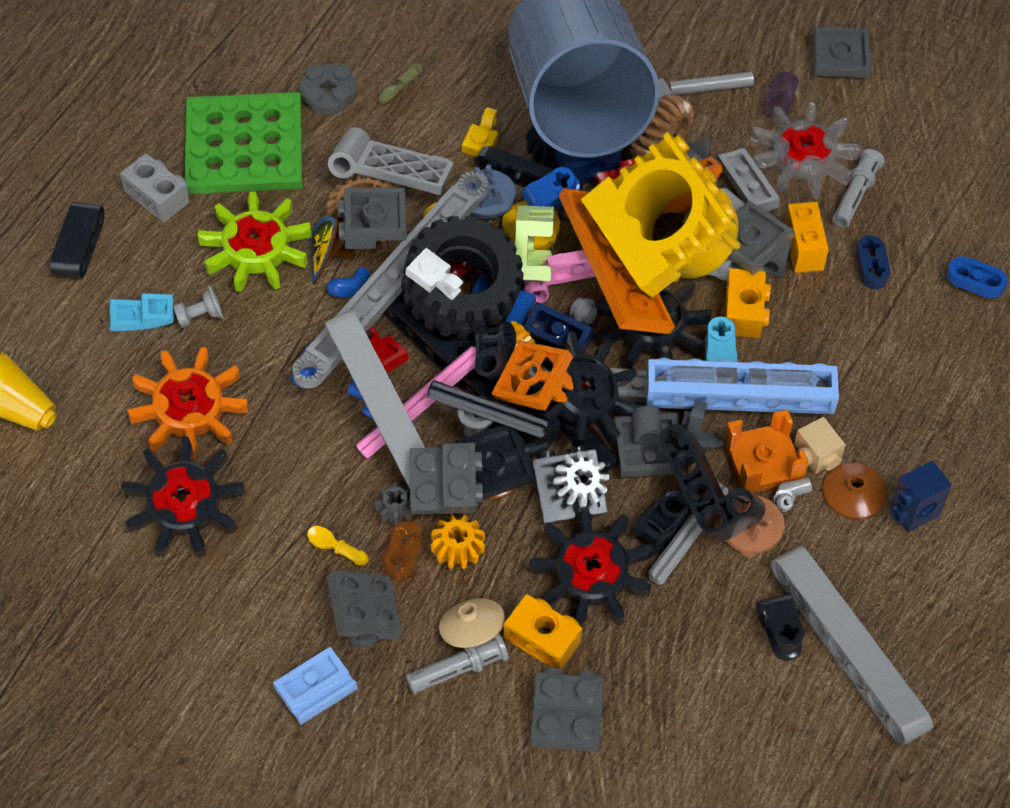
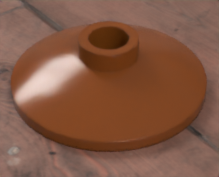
(852, 501)

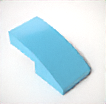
(142, 314)

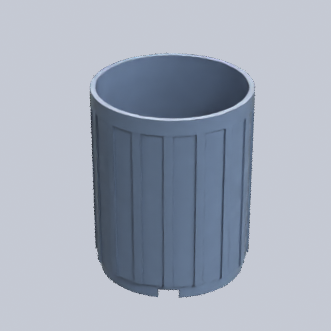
(582, 74)

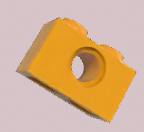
(809, 244)
(751, 289)
(551, 648)

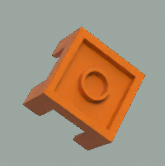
(765, 454)

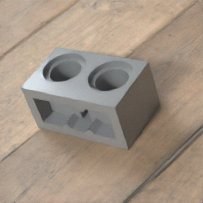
(155, 187)

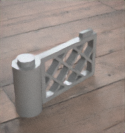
(357, 153)

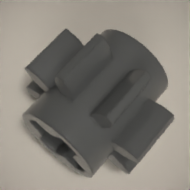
(394, 504)

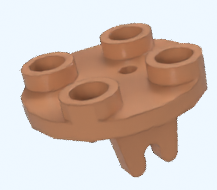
(761, 536)

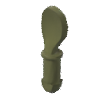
(402, 83)

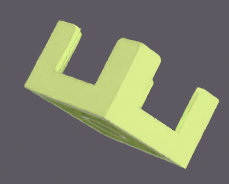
(533, 222)

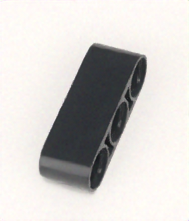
(77, 240)

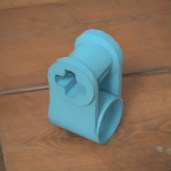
(720, 340)

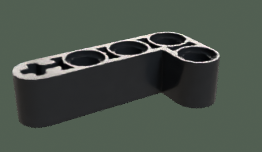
(702, 479)

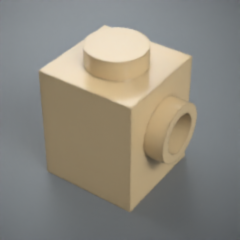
(820, 444)

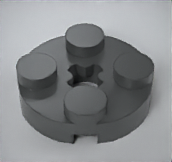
(323, 76)

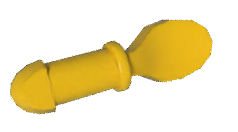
(324, 539)

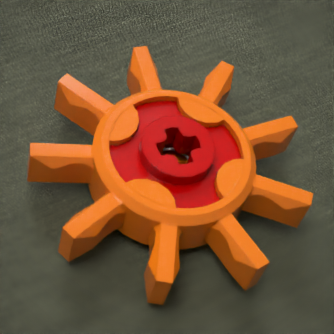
(187, 401)

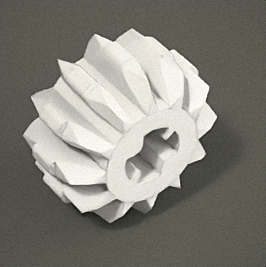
(581, 467)

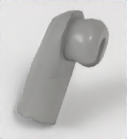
(789, 490)

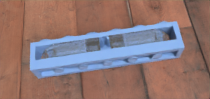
(742, 386)

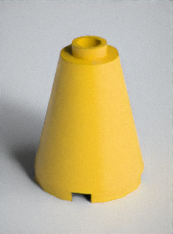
(22, 399)

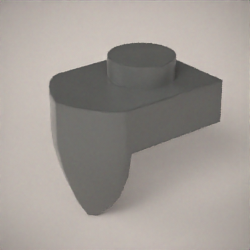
(693, 423)

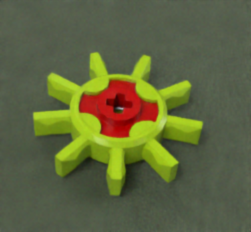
(255, 242)

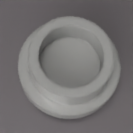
(584, 310)

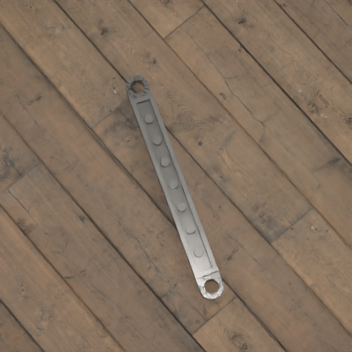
(385, 283)

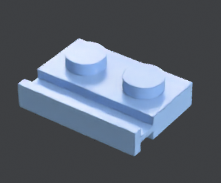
(315, 685)

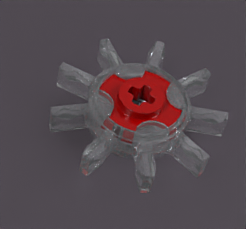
(805, 150)

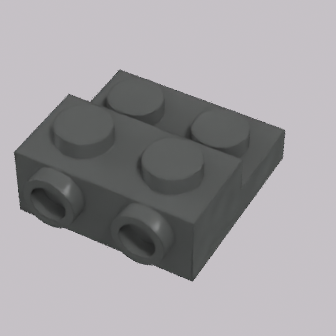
(372, 216)
(445, 479)
(567, 710)

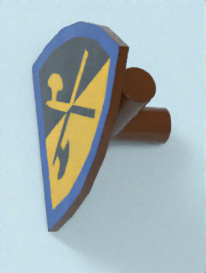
(324, 244)

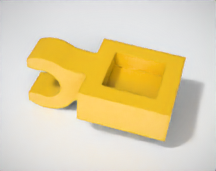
(481, 135)

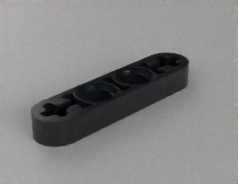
(505, 162)

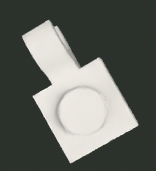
(432, 272)

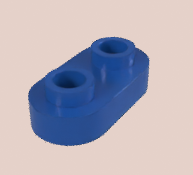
(977, 277)

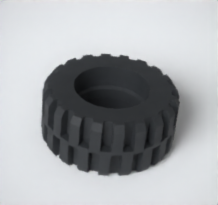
(476, 245)

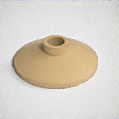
(471, 623)

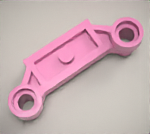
(564, 268)

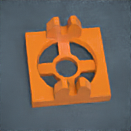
(512, 390)

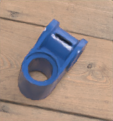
(546, 190)

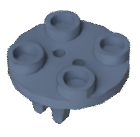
(499, 201)

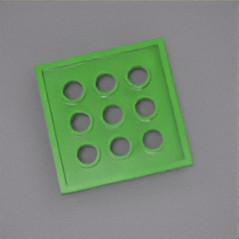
(258, 152)

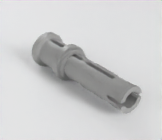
(861, 179)
(470, 659)

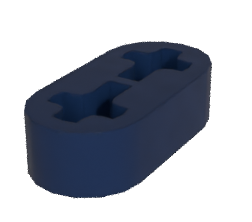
(878, 261)

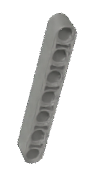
(375, 388)
(852, 646)

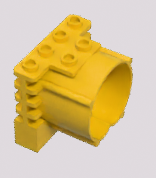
(632, 202)

